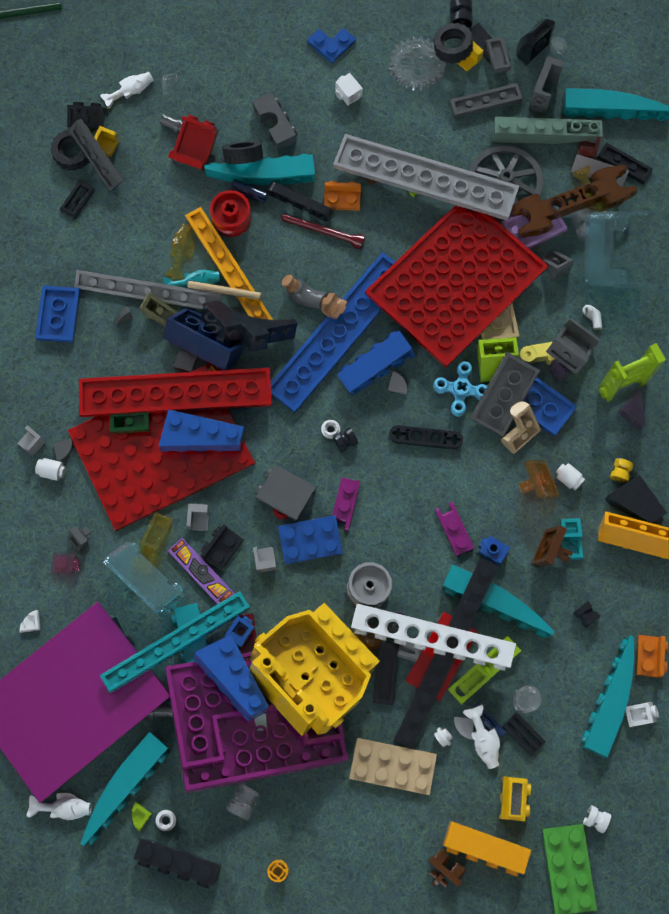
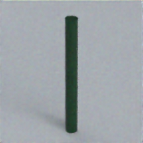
(30, 10)

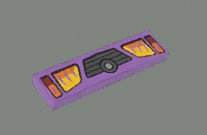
(200, 571)

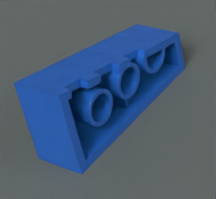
(376, 362)
(191, 433)
(231, 674)

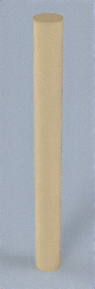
(224, 290)

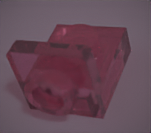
(65, 564)

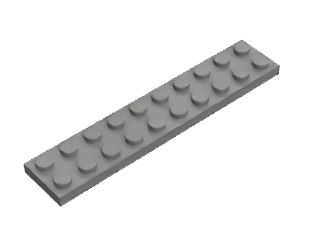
(426, 177)

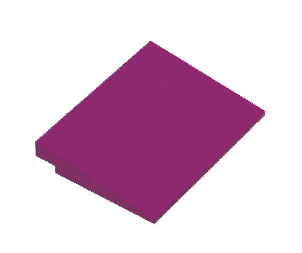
(60, 711)
(225, 749)

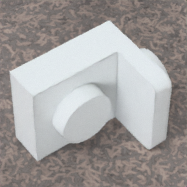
(641, 714)

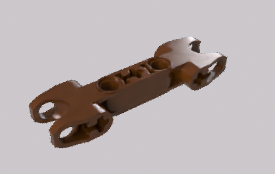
(603, 188)

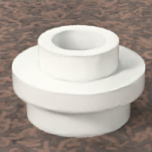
(330, 423)
(443, 737)
(161, 815)

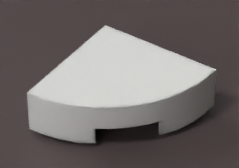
(31, 622)

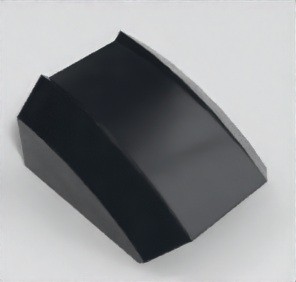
(535, 41)

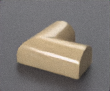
(525, 430)

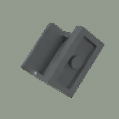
(550, 74)
(573, 345)
(285, 492)

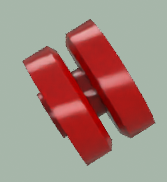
(230, 213)

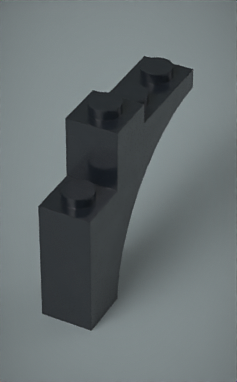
(251, 331)

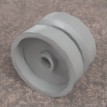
(367, 574)

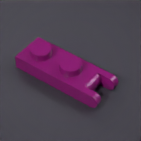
(346, 501)
(455, 530)

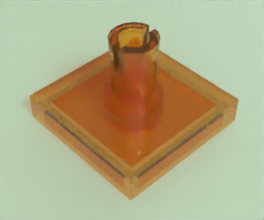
(540, 480)

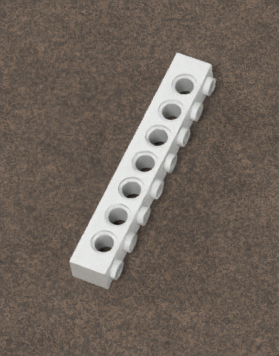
(504, 648)

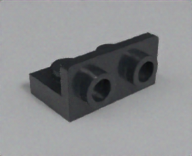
(91, 115)
(221, 547)

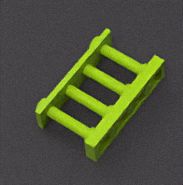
(637, 371)

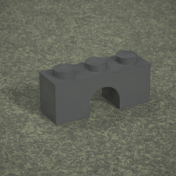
(270, 109)

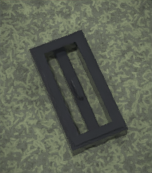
(83, 202)
(536, 745)

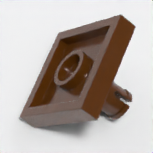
(550, 547)

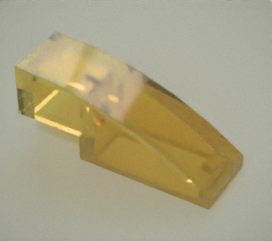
(155, 537)

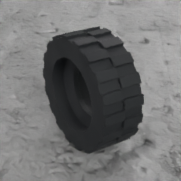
(453, 55)
(57, 146)
(242, 152)

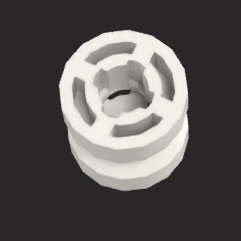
(598, 819)

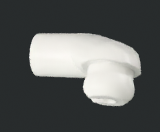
(594, 315)

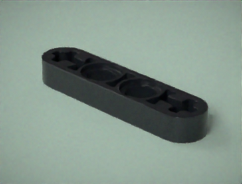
(299, 201)
(426, 433)

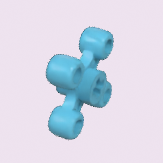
(461, 382)

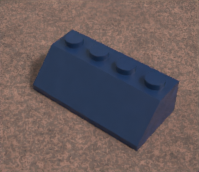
(195, 337)

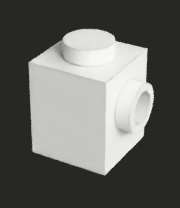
(348, 89)

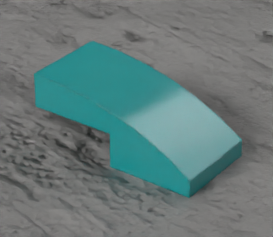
(572, 537)

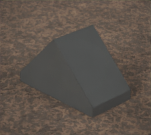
(557, 264)

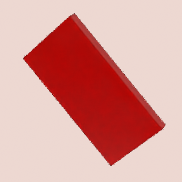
(425, 657)

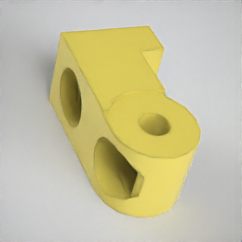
(536, 353)

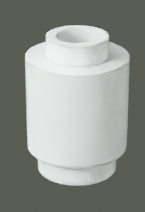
(50, 469)
(569, 476)

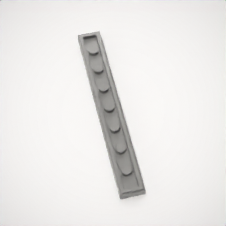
(139, 289)

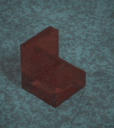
(588, 149)

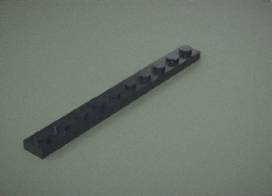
(440, 664)

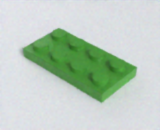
(569, 869)

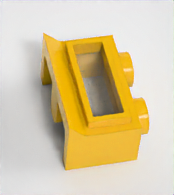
(514, 798)

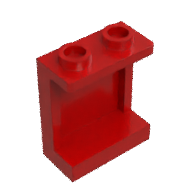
(194, 142)

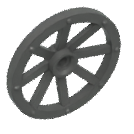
(517, 153)

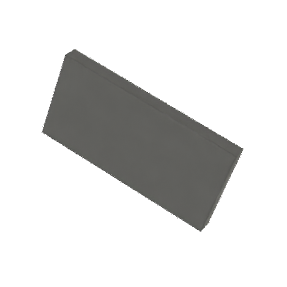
(507, 387)

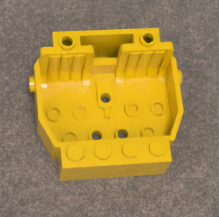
(291, 652)

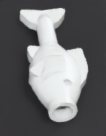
(130, 86)
(486, 742)
(66, 807)

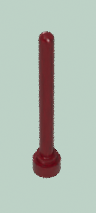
(355, 240)

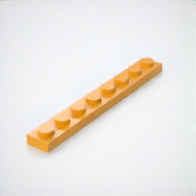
(225, 262)

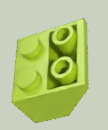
(490, 354)

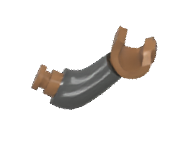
(309, 297)

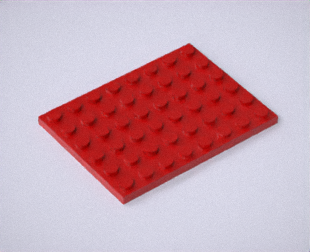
(456, 282)
(139, 478)

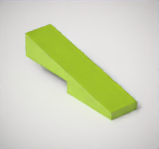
(477, 676)

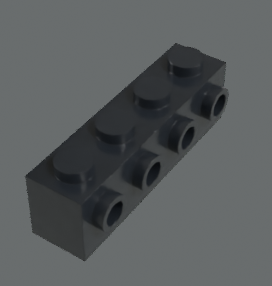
(177, 861)

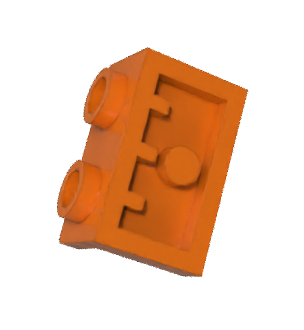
(342, 195)
(651, 656)

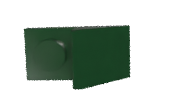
(134, 423)

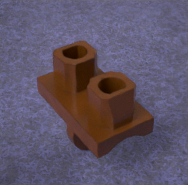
(454, 874)

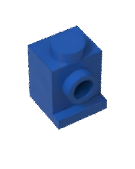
(494, 557)
(239, 622)

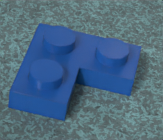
(331, 48)

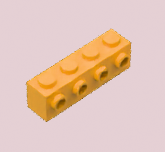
(634, 535)
(486, 847)

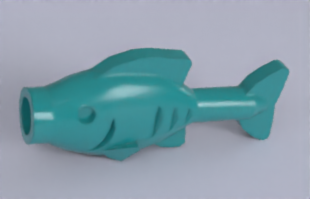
(201, 276)

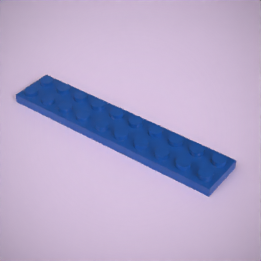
(329, 342)

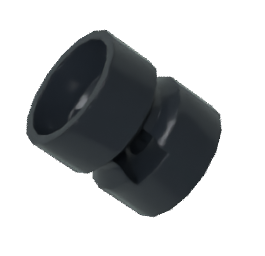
(461, 12)

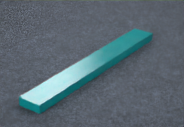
(174, 642)

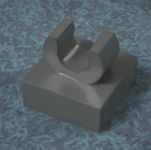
(79, 538)

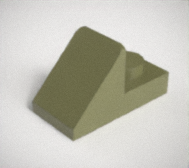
(156, 309)

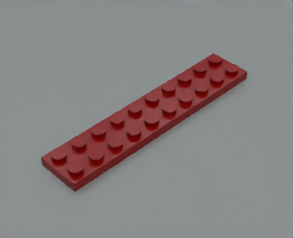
(175, 392)

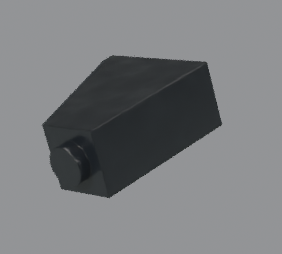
(637, 501)

